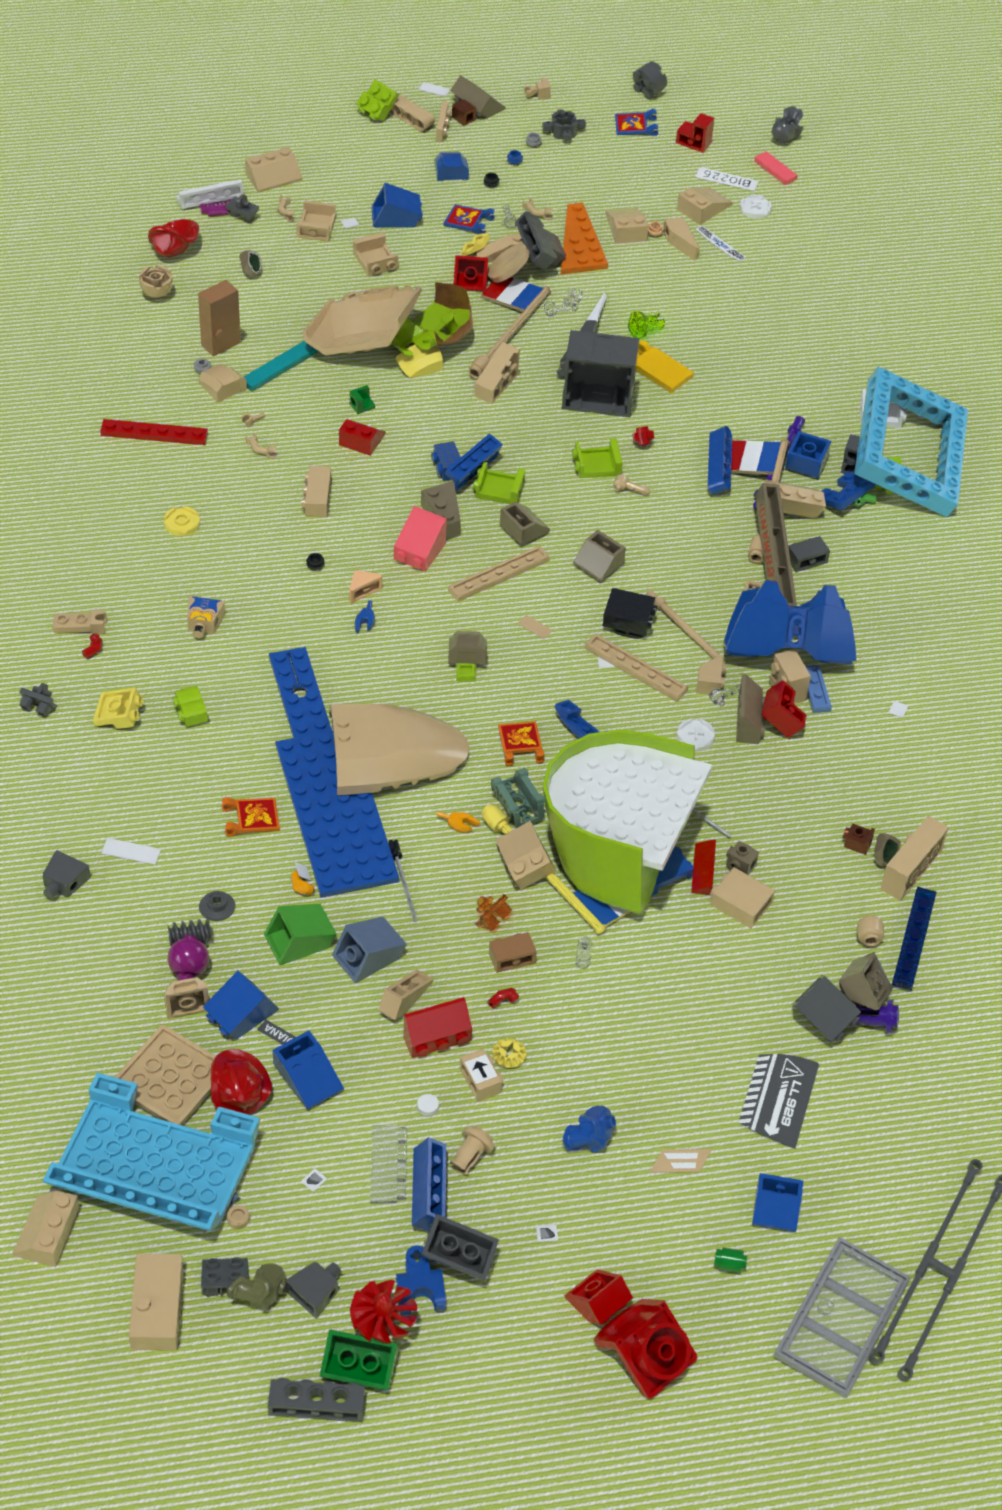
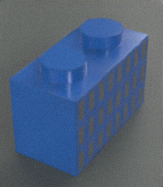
(444, 456)

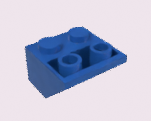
(777, 1202)

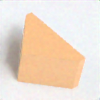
(363, 585)

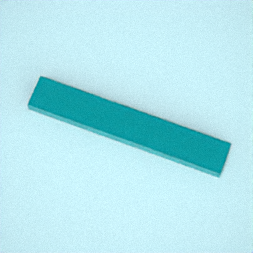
(279, 365)

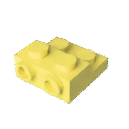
(118, 708)

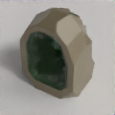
(250, 262)
(886, 848)

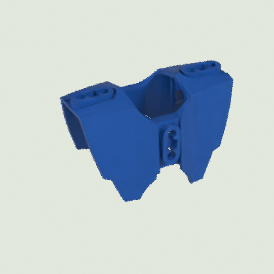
(766, 623)

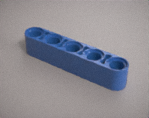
(720, 460)

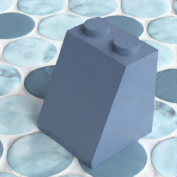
(368, 947)

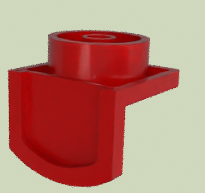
(648, 1344)

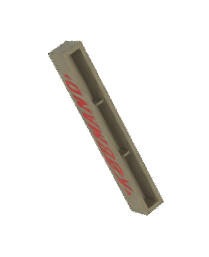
(775, 540)

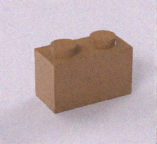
(512, 952)

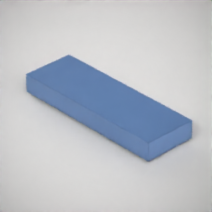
(817, 691)

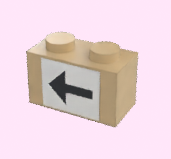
(481, 1075)

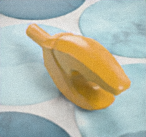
(457, 821)

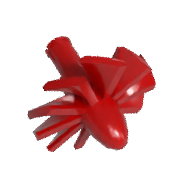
(375, 1311)

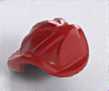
(173, 236)
(239, 1081)

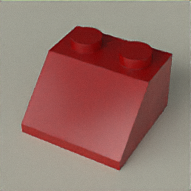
(471, 272)
(360, 437)
(599, 1296)

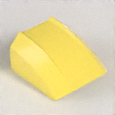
(421, 362)

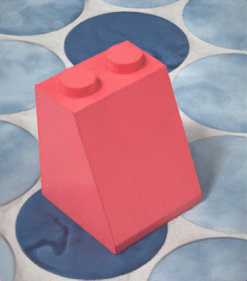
(421, 539)

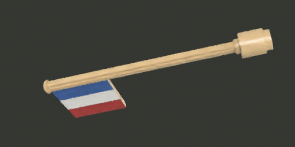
(516, 295)
(758, 458)

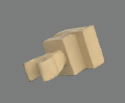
(542, 89)

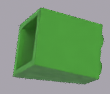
(299, 932)

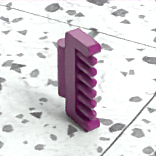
(215, 210)

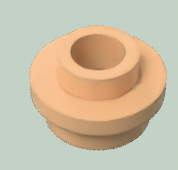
(655, 228)

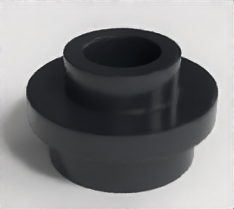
(491, 179)
(315, 561)

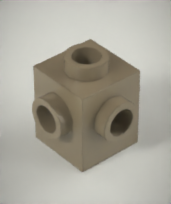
(742, 857)

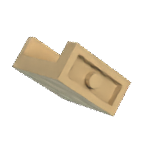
(316, 221)
(374, 254)

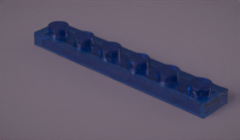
(914, 938)

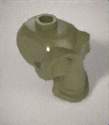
(262, 1290)

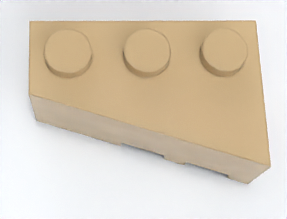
(498, 373)

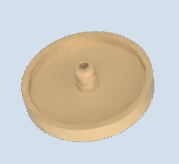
(508, 263)

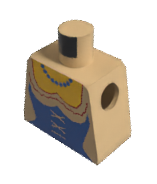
(204, 615)

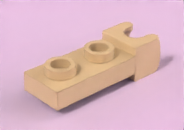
(80, 622)

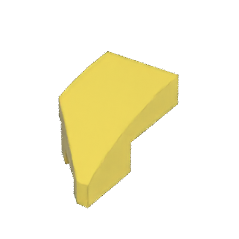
(478, 242)

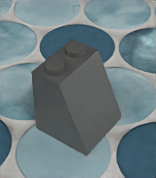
(827, 1008)

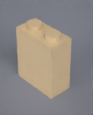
(741, 897)

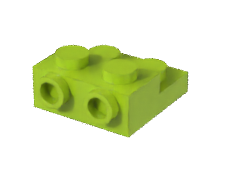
(377, 100)

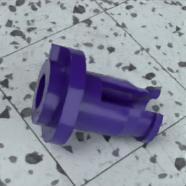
(887, 1016)

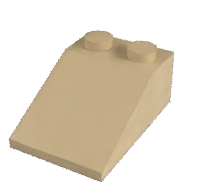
(701, 203)
(627, 225)
(525, 855)

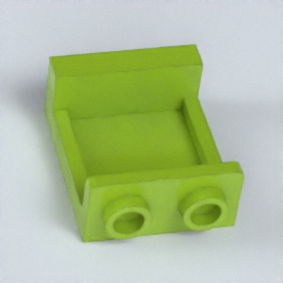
(598, 460)
(498, 485)

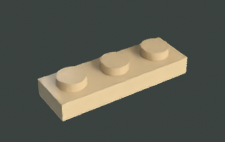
(443, 121)

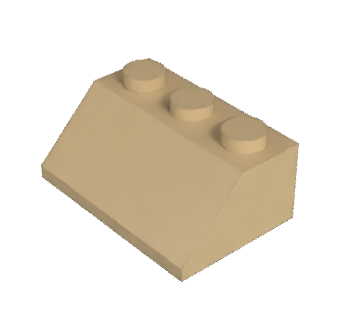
(273, 169)
(800, 499)
(47, 1228)

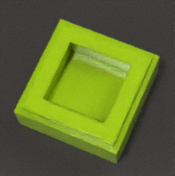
(465, 672)

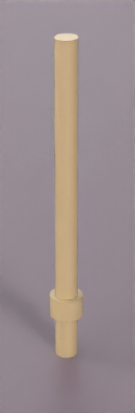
(662, 605)

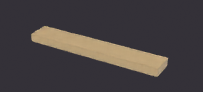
(498, 573)
(636, 667)

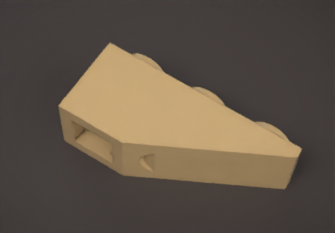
(679, 236)

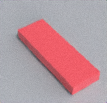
(775, 168)

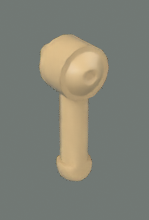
(622, 482)

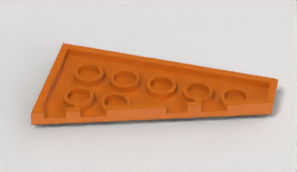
(581, 243)

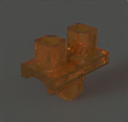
(488, 918)

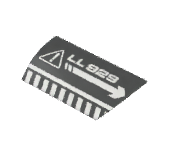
(779, 1096)

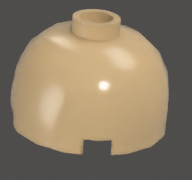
(156, 281)

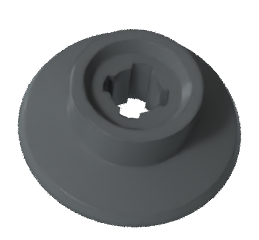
(217, 911)

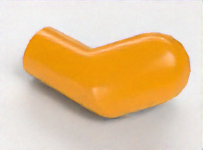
(301, 886)

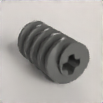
(201, 931)

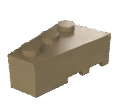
(443, 502)

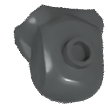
(787, 127)

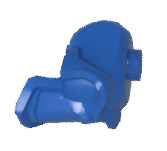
(594, 1130)

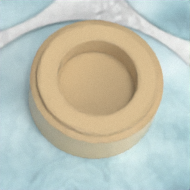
(237, 1217)

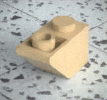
(710, 675)

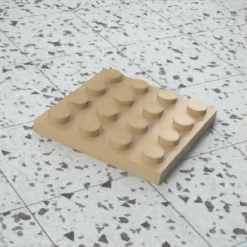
(170, 1076)

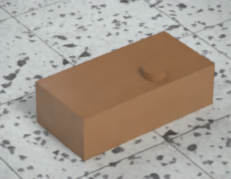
(219, 317)

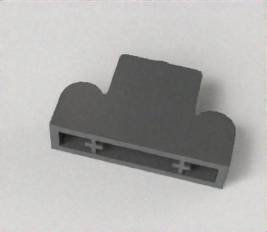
(543, 245)

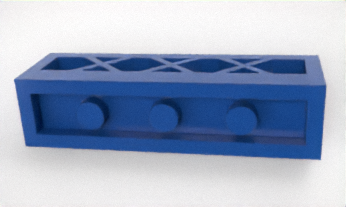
(467, 466)

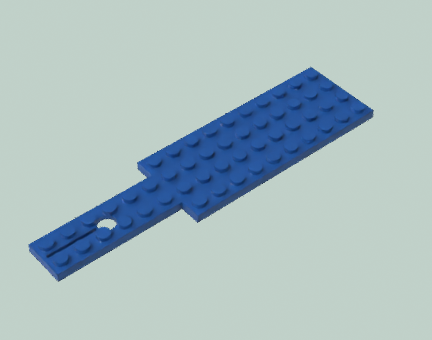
(338, 831)

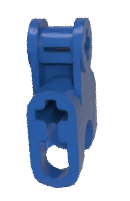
(421, 1280)

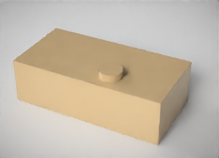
(914, 858)
(156, 1302)

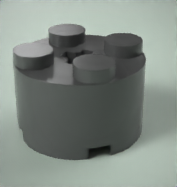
(649, 79)

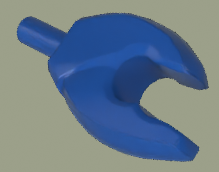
(365, 616)

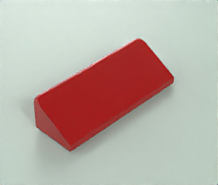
(703, 867)

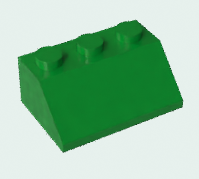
(359, 1361)

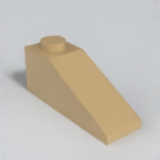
(495, 248)
(404, 993)

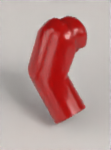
(95, 646)
(500, 995)

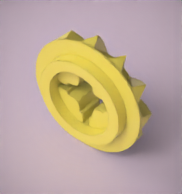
(515, 1058)

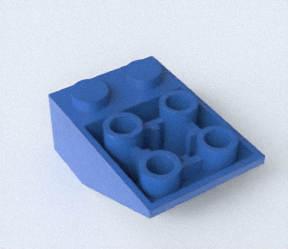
(307, 1069)

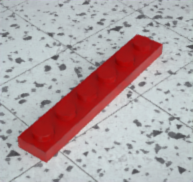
(154, 432)

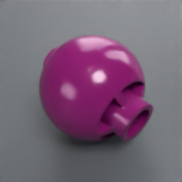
(188, 957)

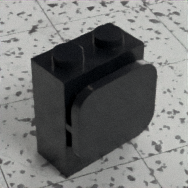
(629, 613)

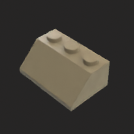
(484, 103)
(749, 712)
(866, 982)

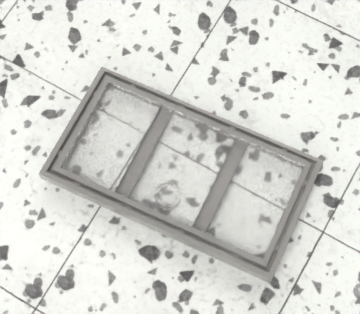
(842, 1317)

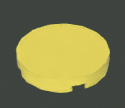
(181, 521)

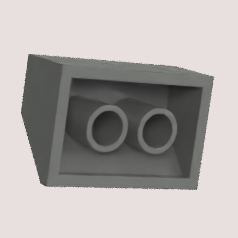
(459, 1247)

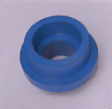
(514, 157)

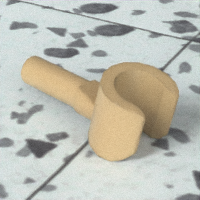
(248, 419)

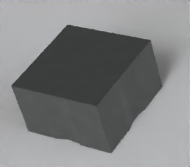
(600, 373)

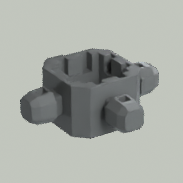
(564, 125)

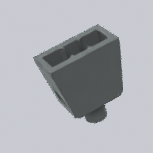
(64, 875)
(314, 1287)

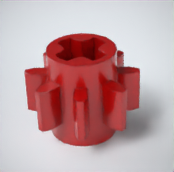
(643, 436)

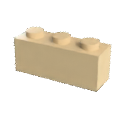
(317, 491)

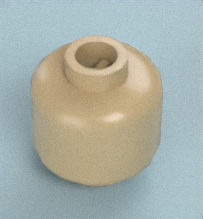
(870, 930)

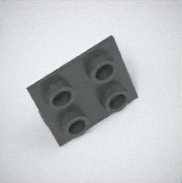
(221, 1274)

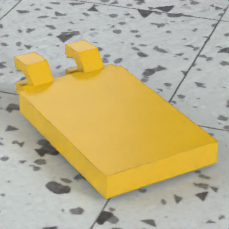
(661, 368)

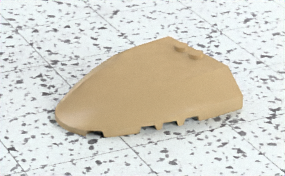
(391, 747)

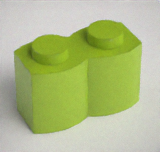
(190, 706)

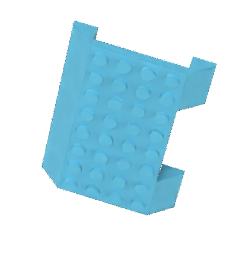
(153, 1161)

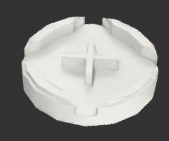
(755, 207)
(696, 733)

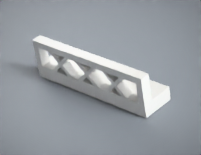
(210, 194)

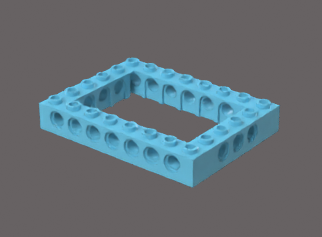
(936, 495)

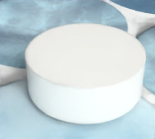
(427, 1105)

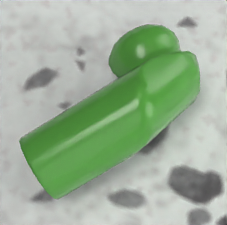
(871, 498)

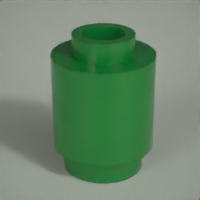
(730, 1259)

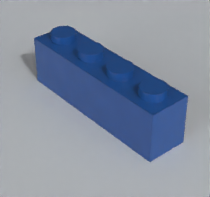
(428, 1182)

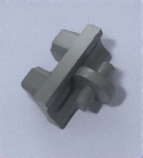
(241, 206)
(44, 703)

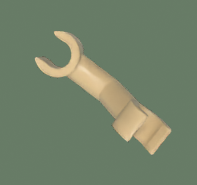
(281, 208)
(543, 213)
(270, 451)

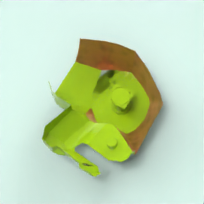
(439, 324)

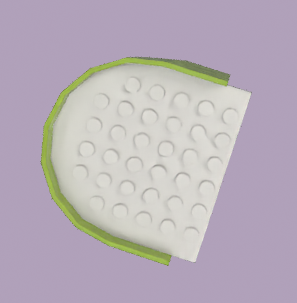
(619, 810)

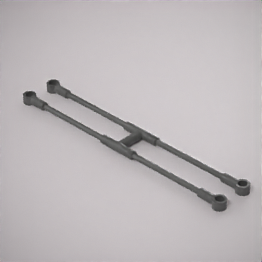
(927, 1261)

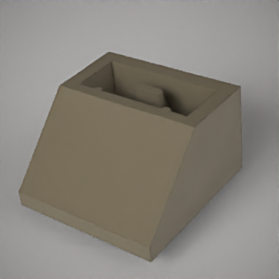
(522, 523)
(600, 555)

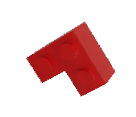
(696, 134)
(781, 710)

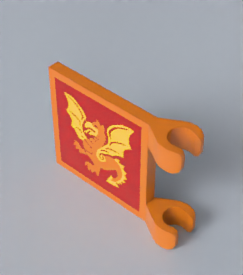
(519, 739)
(252, 815)

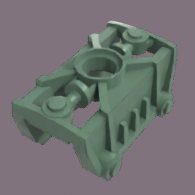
(527, 795)

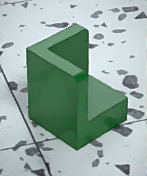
(361, 400)

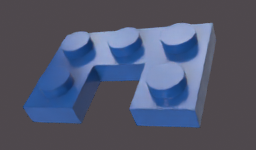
(854, 488)

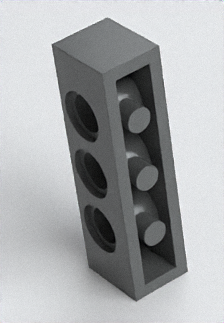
(324, 1409)

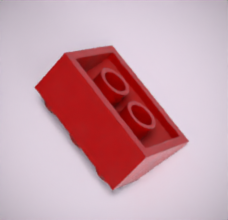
(437, 1027)

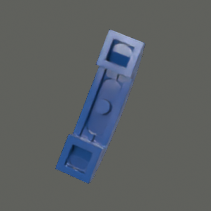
(571, 717)

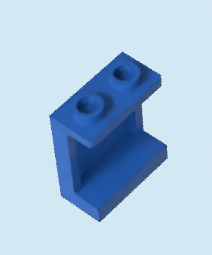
(675, 869)

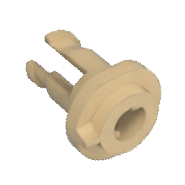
(474, 1145)

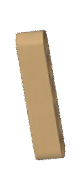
(412, 113)

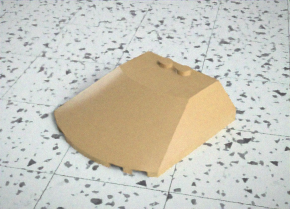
(361, 320)

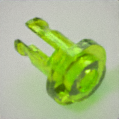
(641, 324)

